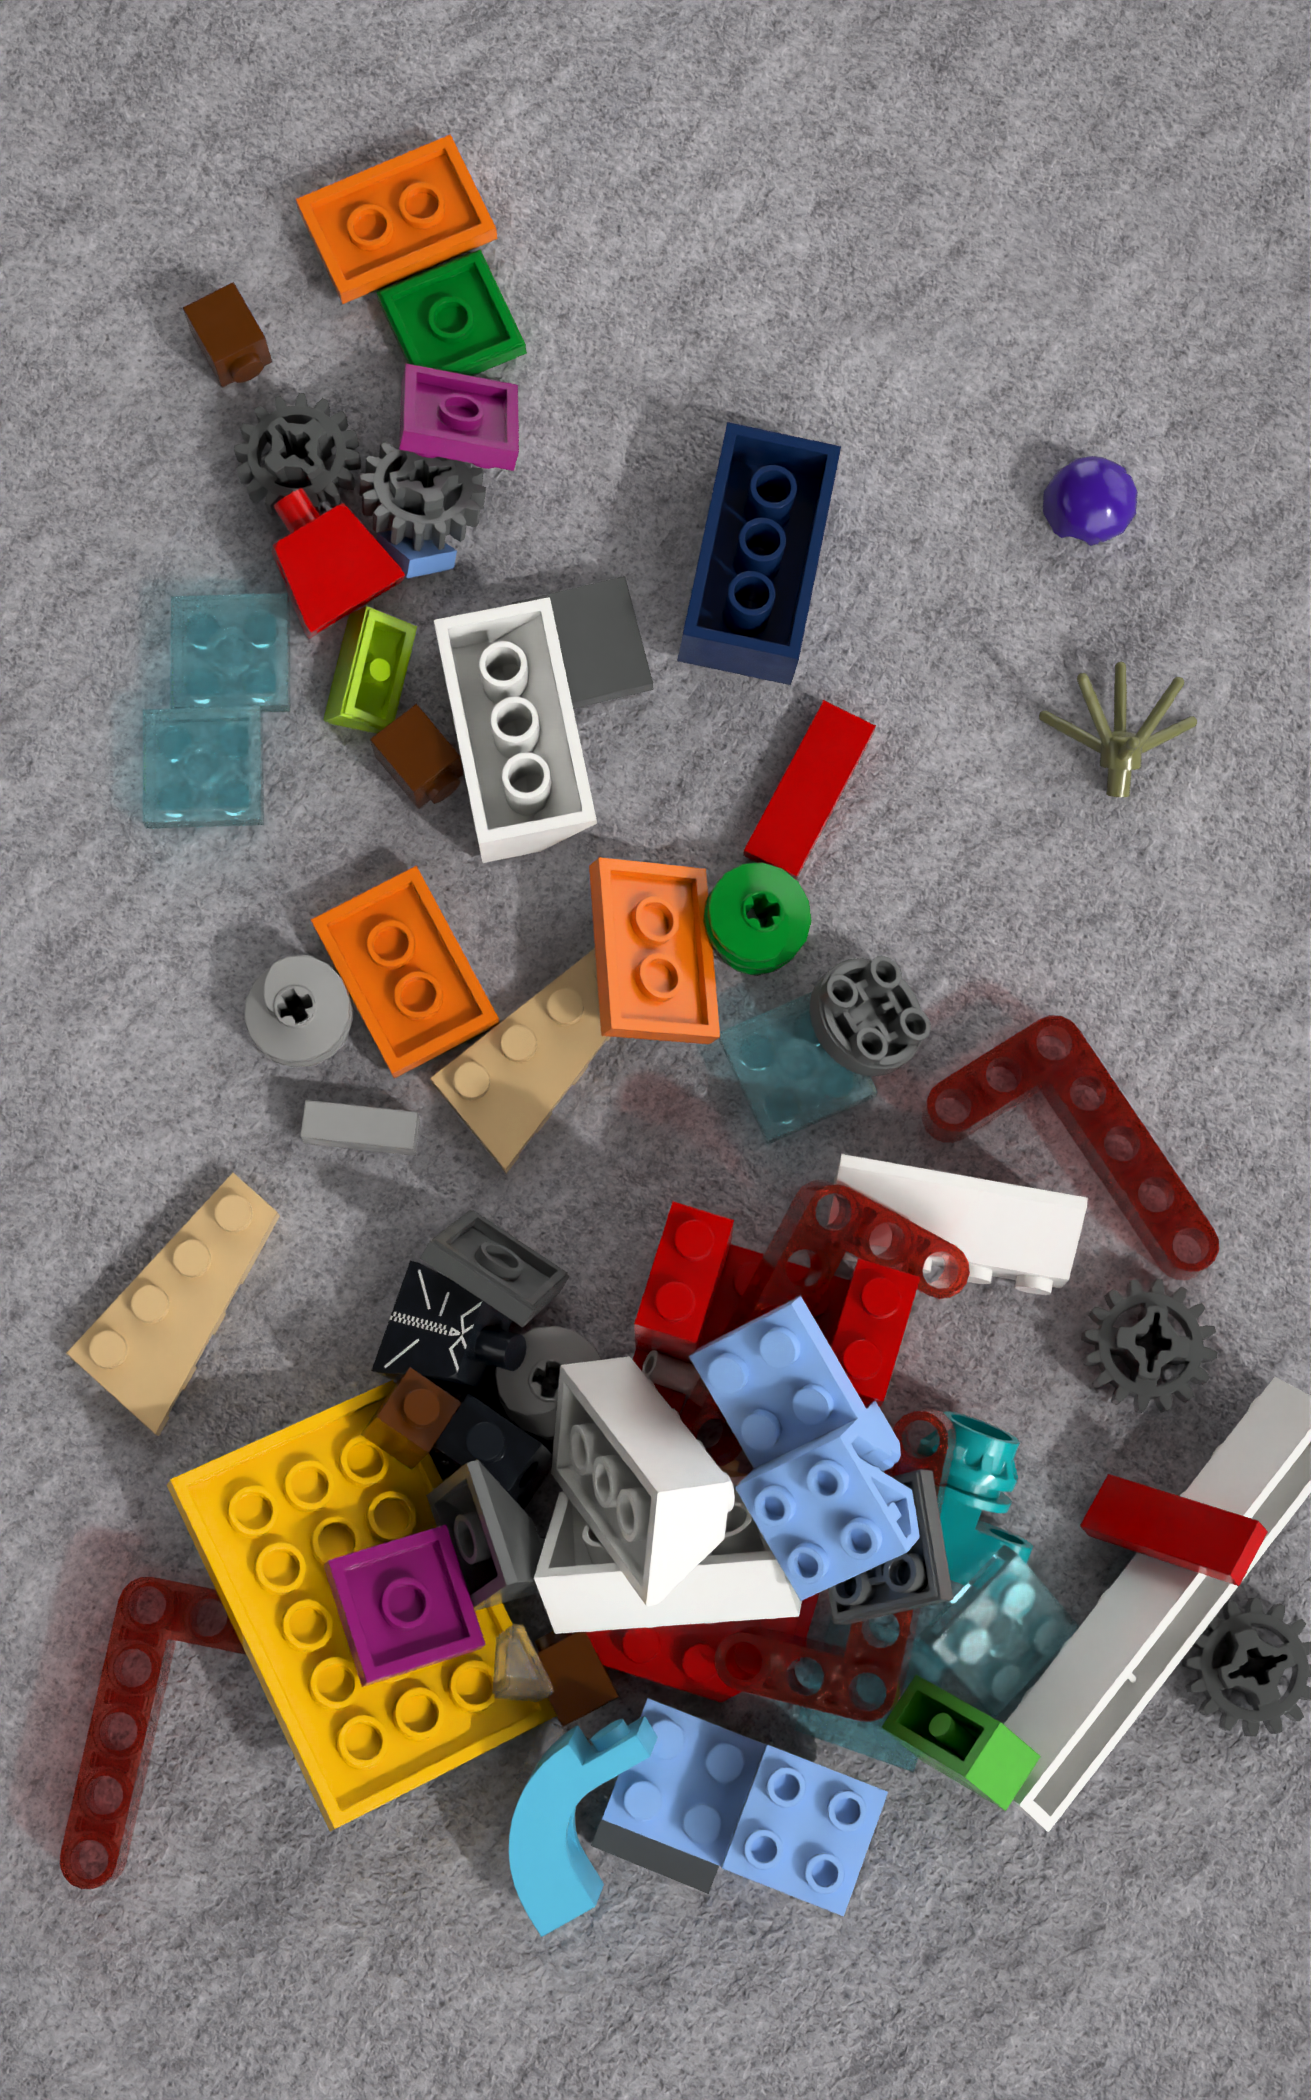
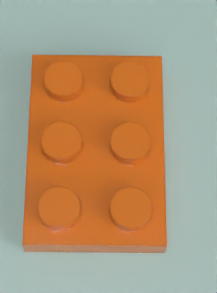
(396, 219)
(653, 952)
(405, 971)

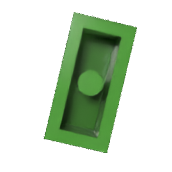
(961, 1742)

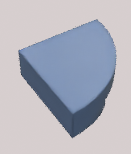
(421, 562)

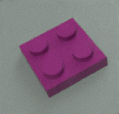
(459, 417)
(404, 1605)

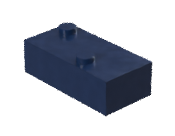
(759, 554)

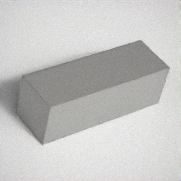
(360, 1127)

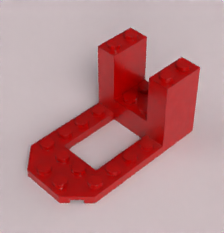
(685, 1306)

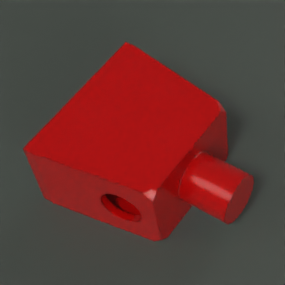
(329, 562)

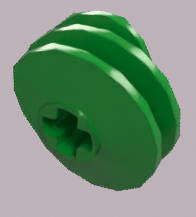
(742, 940)

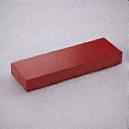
(809, 789)
(1174, 1529)

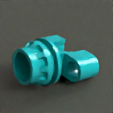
(977, 1475)

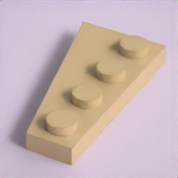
(526, 1063)
(164, 1319)

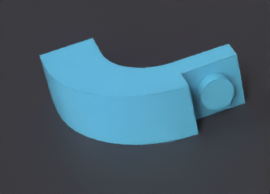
(544, 1849)

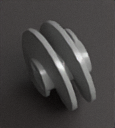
(326, 1003)
(522, 1396)

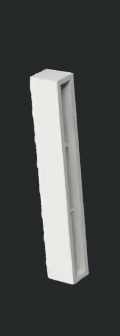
(1156, 1610)

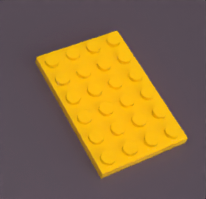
(263, 1533)

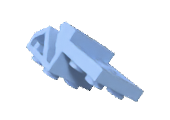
(812, 1450)
(749, 1808)

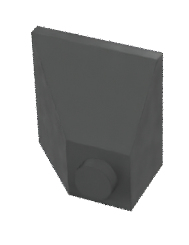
(489, 1535)

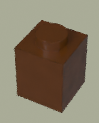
(228, 335)
(418, 757)
(411, 1418)
(576, 1675)

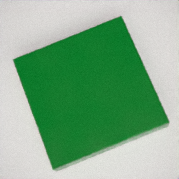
(453, 318)

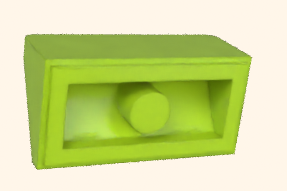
(370, 671)

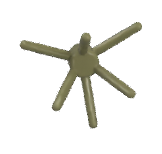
(1120, 749)

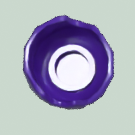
(1090, 500)

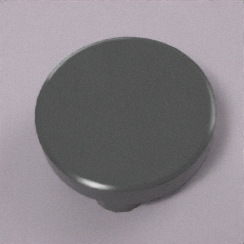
(868, 1016)

